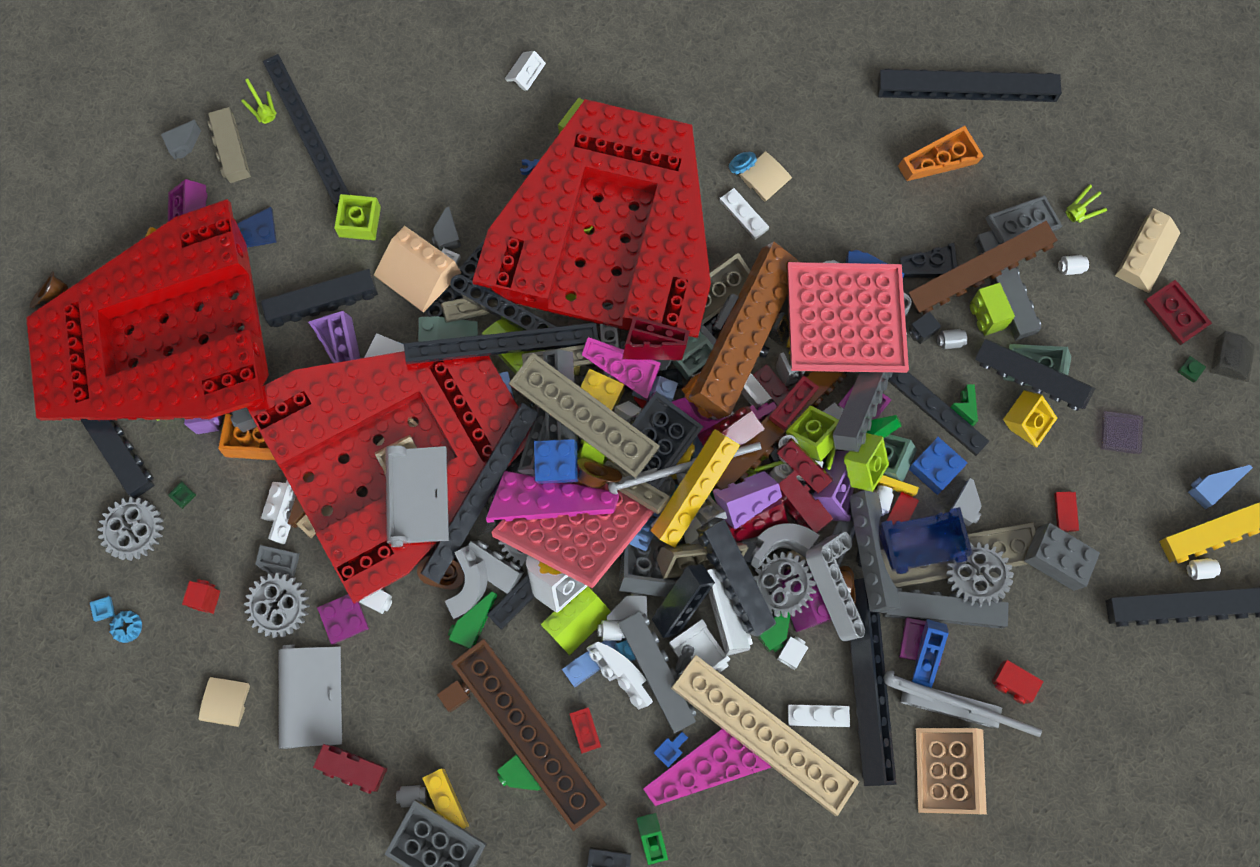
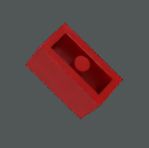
(201, 596)
(1017, 682)

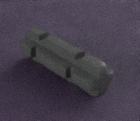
(684, 659)

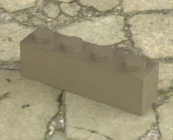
(229, 145)

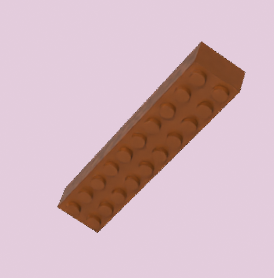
(743, 333)

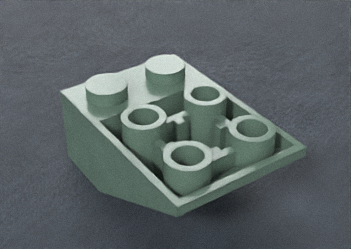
(695, 356)

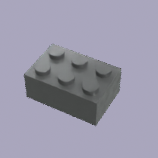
(1061, 556)

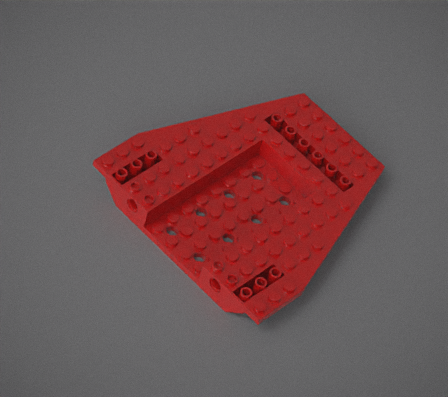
(541, 230)
(83, 341)
(340, 410)

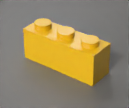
(445, 797)

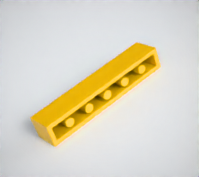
(694, 488)
(1212, 534)

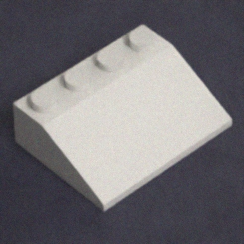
(728, 622)

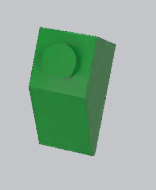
(776, 635)
(516, 775)
(652, 838)

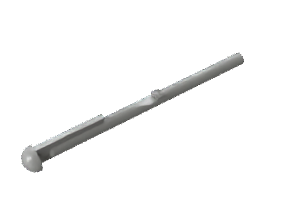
(653, 474)
(930, 694)

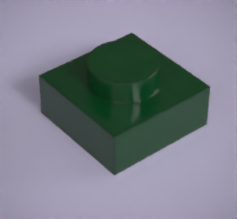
(1191, 369)

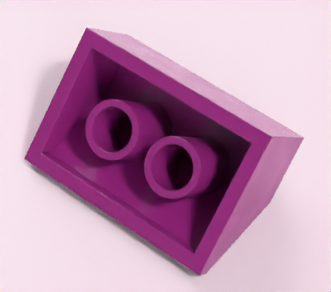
(186, 198)
(814, 614)

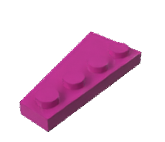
(635, 374)

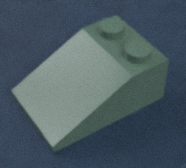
(436, 328)
(1052, 356)
(900, 456)

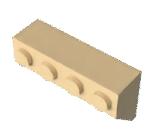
(1149, 251)

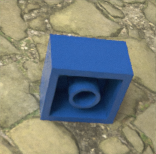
(556, 461)
(937, 465)

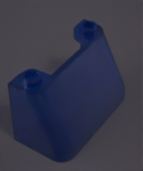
(925, 541)

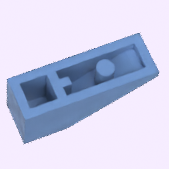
(1213, 487)
(583, 667)

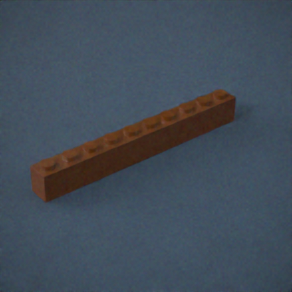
(740, 465)

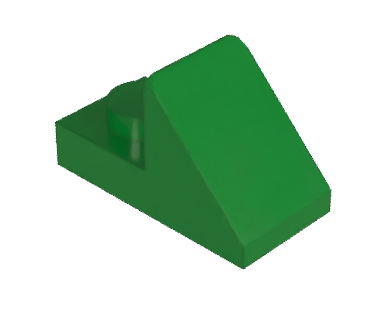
(968, 409)

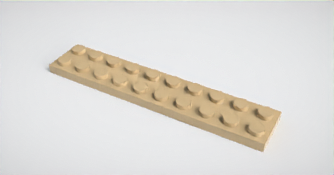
(765, 735)

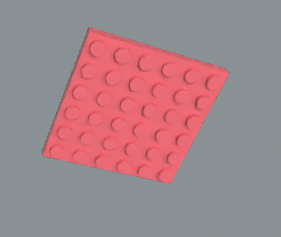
(847, 317)
(578, 544)

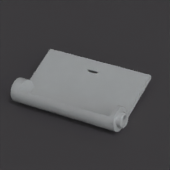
(412, 504)
(304, 688)

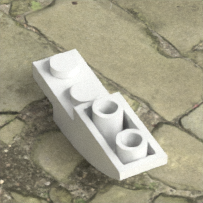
(616, 666)

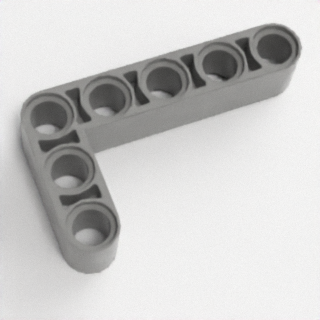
(833, 587)

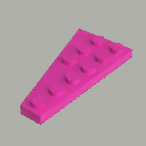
(524, 498)
(709, 765)

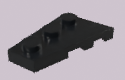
(929, 264)

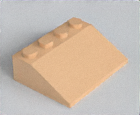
(415, 269)
(950, 770)

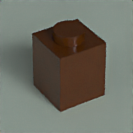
(454, 695)

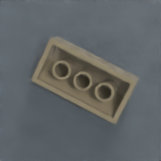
(725, 280)
(674, 560)

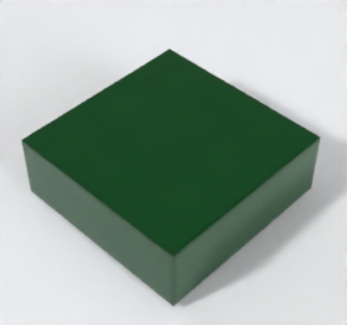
(181, 495)

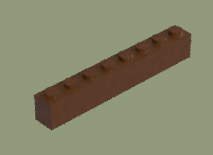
(982, 267)

